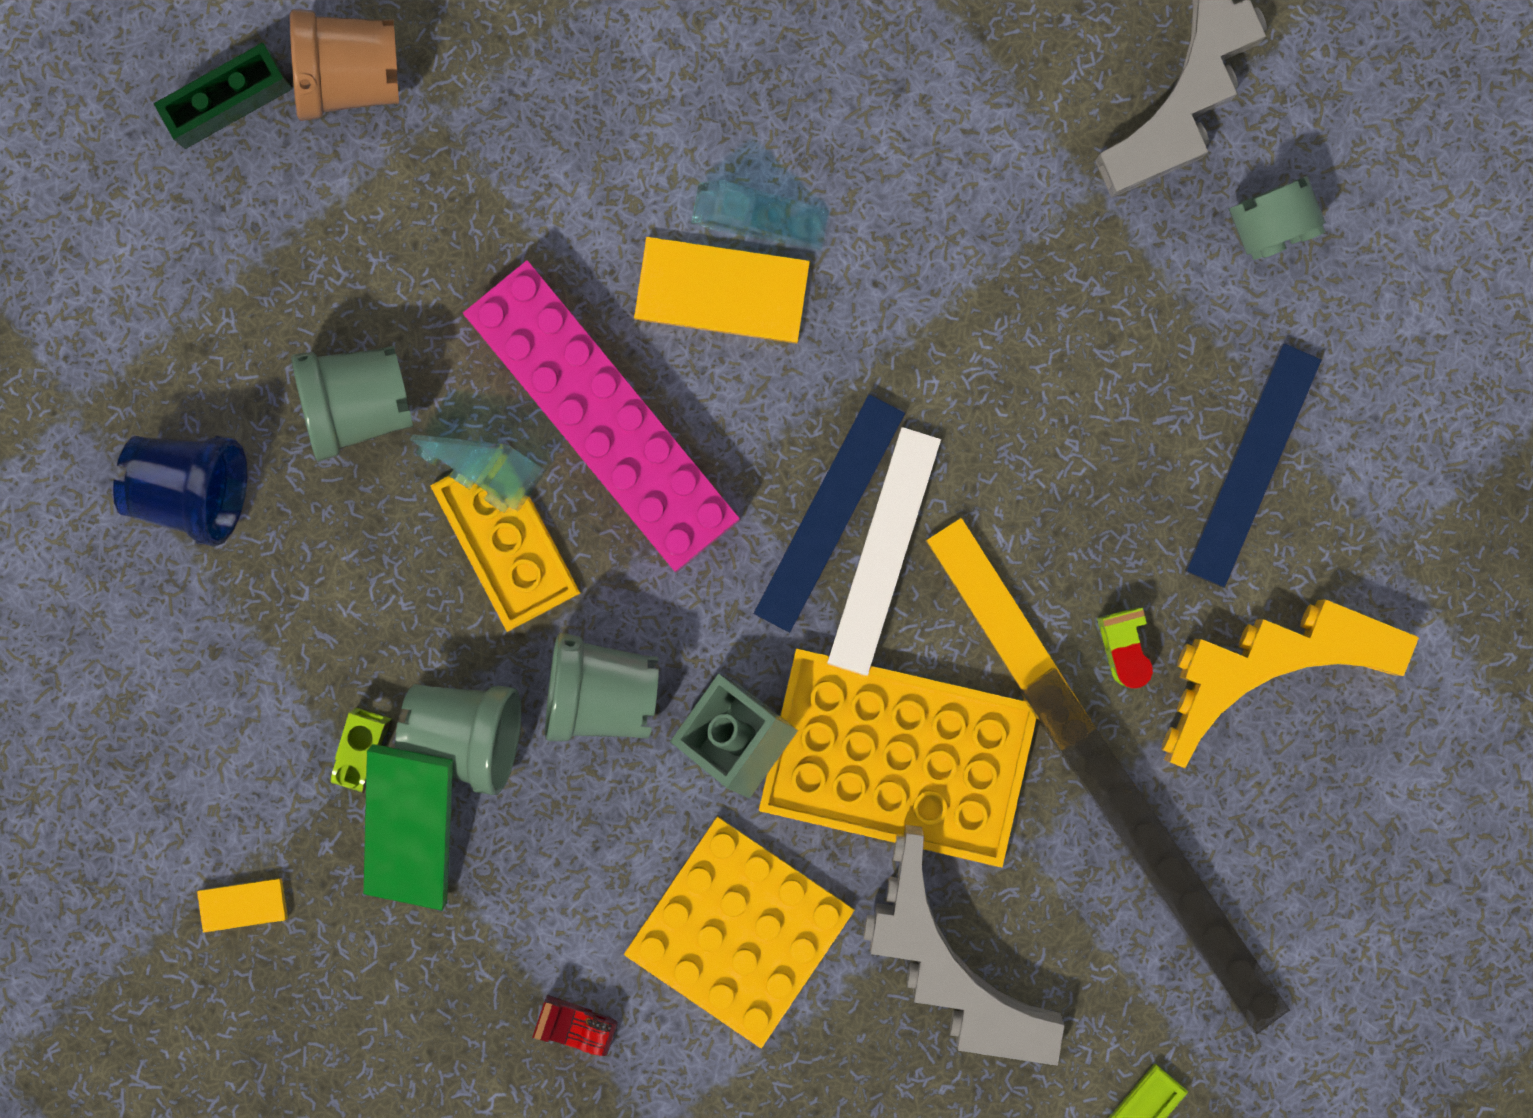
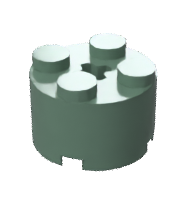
(1278, 216)

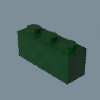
(223, 96)

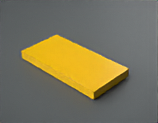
(721, 290)
(508, 552)

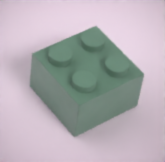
(733, 736)

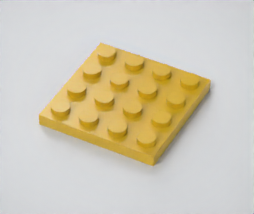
(739, 932)

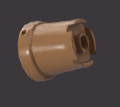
(341, 63)

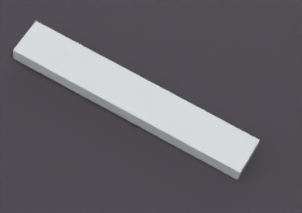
(884, 551)

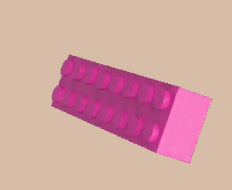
(601, 416)

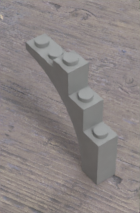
(1205, 83)
(987, 1018)

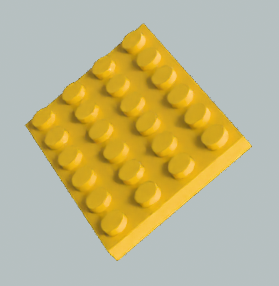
(900, 755)

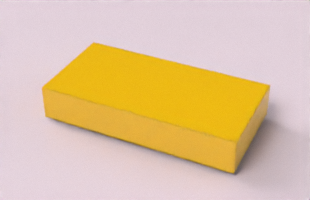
(242, 905)

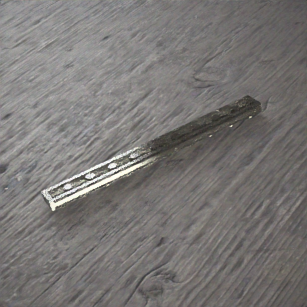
(1154, 850)

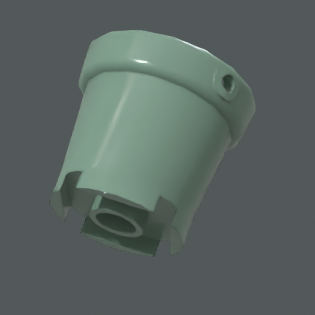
(350, 398)
(599, 691)
(467, 726)

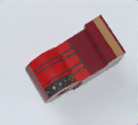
(575, 1026)

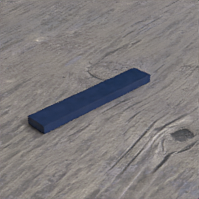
(1253, 465)
(829, 513)

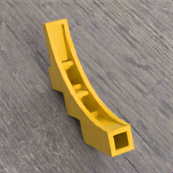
(1222, 677)

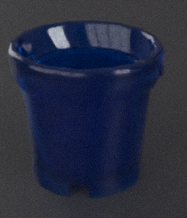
(184, 485)

